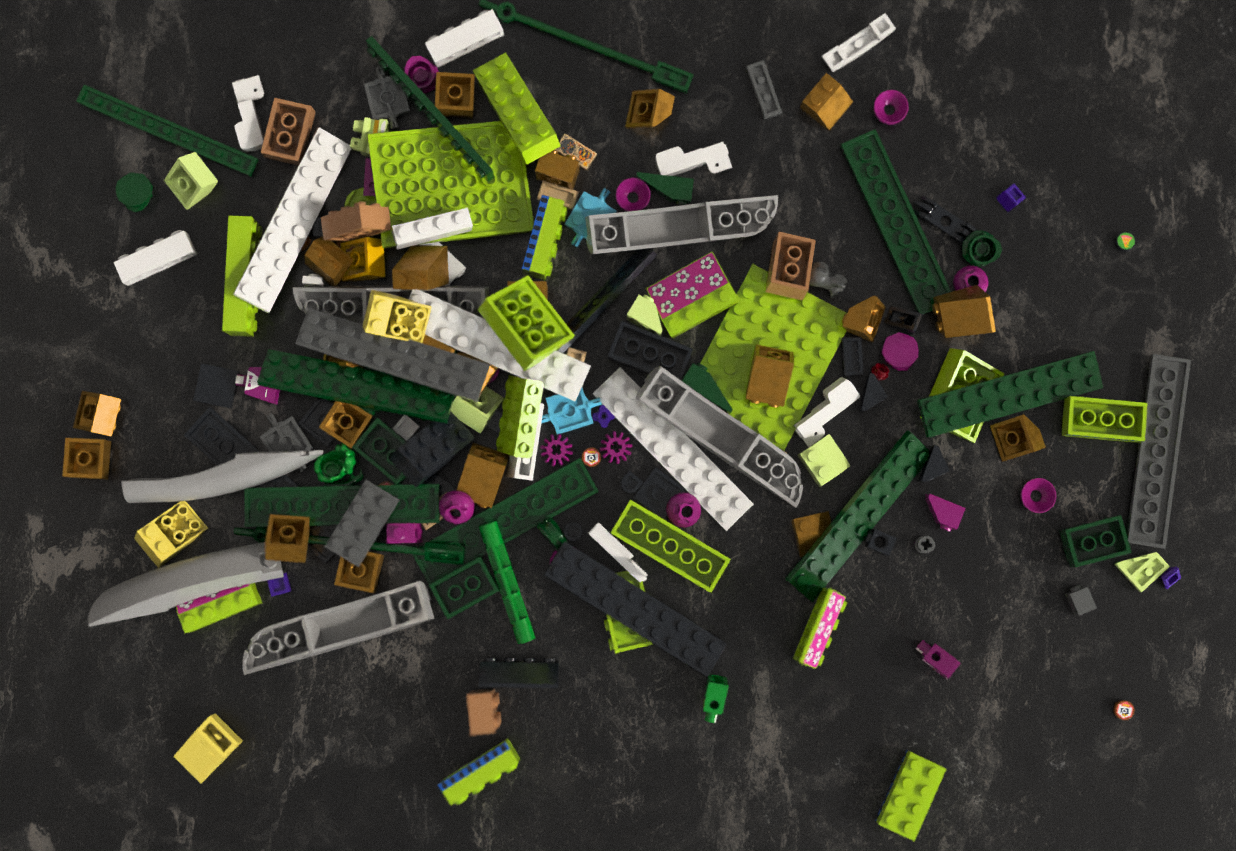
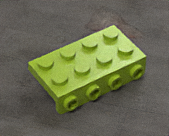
(519, 416)
(622, 637)

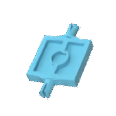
(587, 206)
(569, 414)

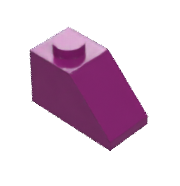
(945, 512)

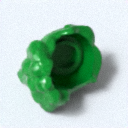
(335, 464)

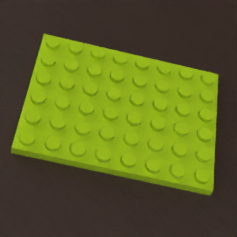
(425, 177)
(804, 327)

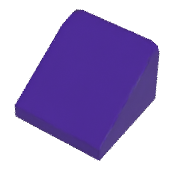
(1010, 197)

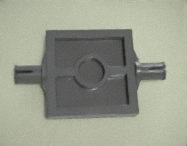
(386, 99)
(285, 436)

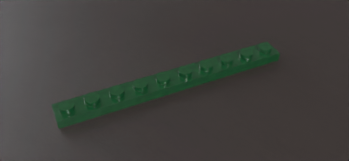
(433, 115)
(167, 130)

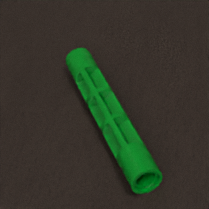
(507, 582)

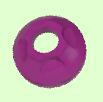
(892, 98)
(633, 185)
(961, 278)
(1047, 492)
(456, 500)
(675, 507)

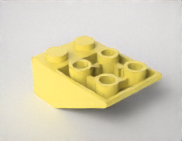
(396, 316)
(170, 533)
(208, 747)

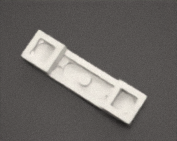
(859, 43)

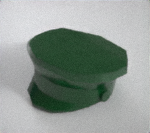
(134, 191)
(981, 248)
(552, 533)

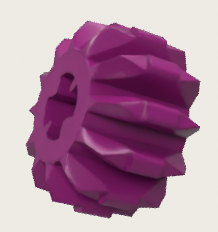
(563, 450)
(611, 452)

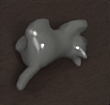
(823, 278)

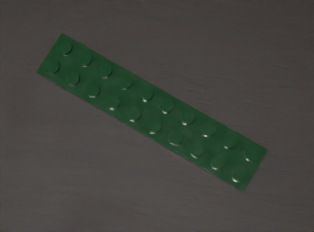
(895, 220)
(353, 386)
(1009, 394)
(329, 503)
(514, 515)
(859, 516)

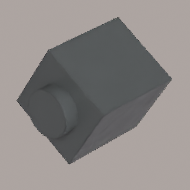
(1080, 600)

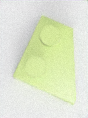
(1142, 569)

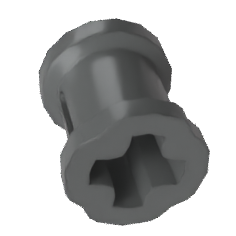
(929, 540)

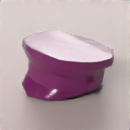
(422, 73)
(900, 351)

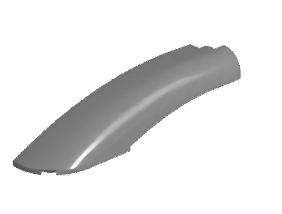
(679, 224)
(235, 475)
(338, 627)

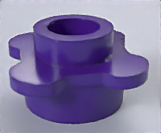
(603, 421)

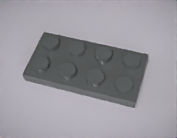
(362, 523)

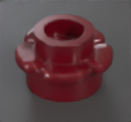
(880, 371)

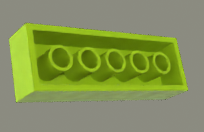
(516, 108)
(241, 244)
(670, 546)

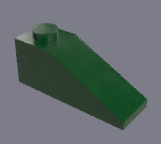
(672, 188)
(704, 384)

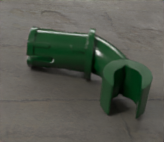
(352, 481)

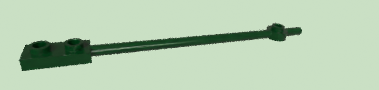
(662, 73)
(432, 551)

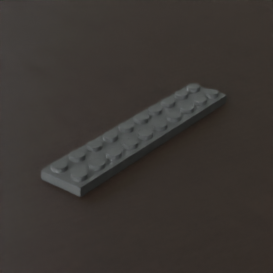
(393, 356)
(1159, 452)

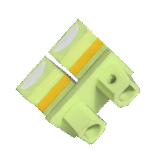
(367, 126)

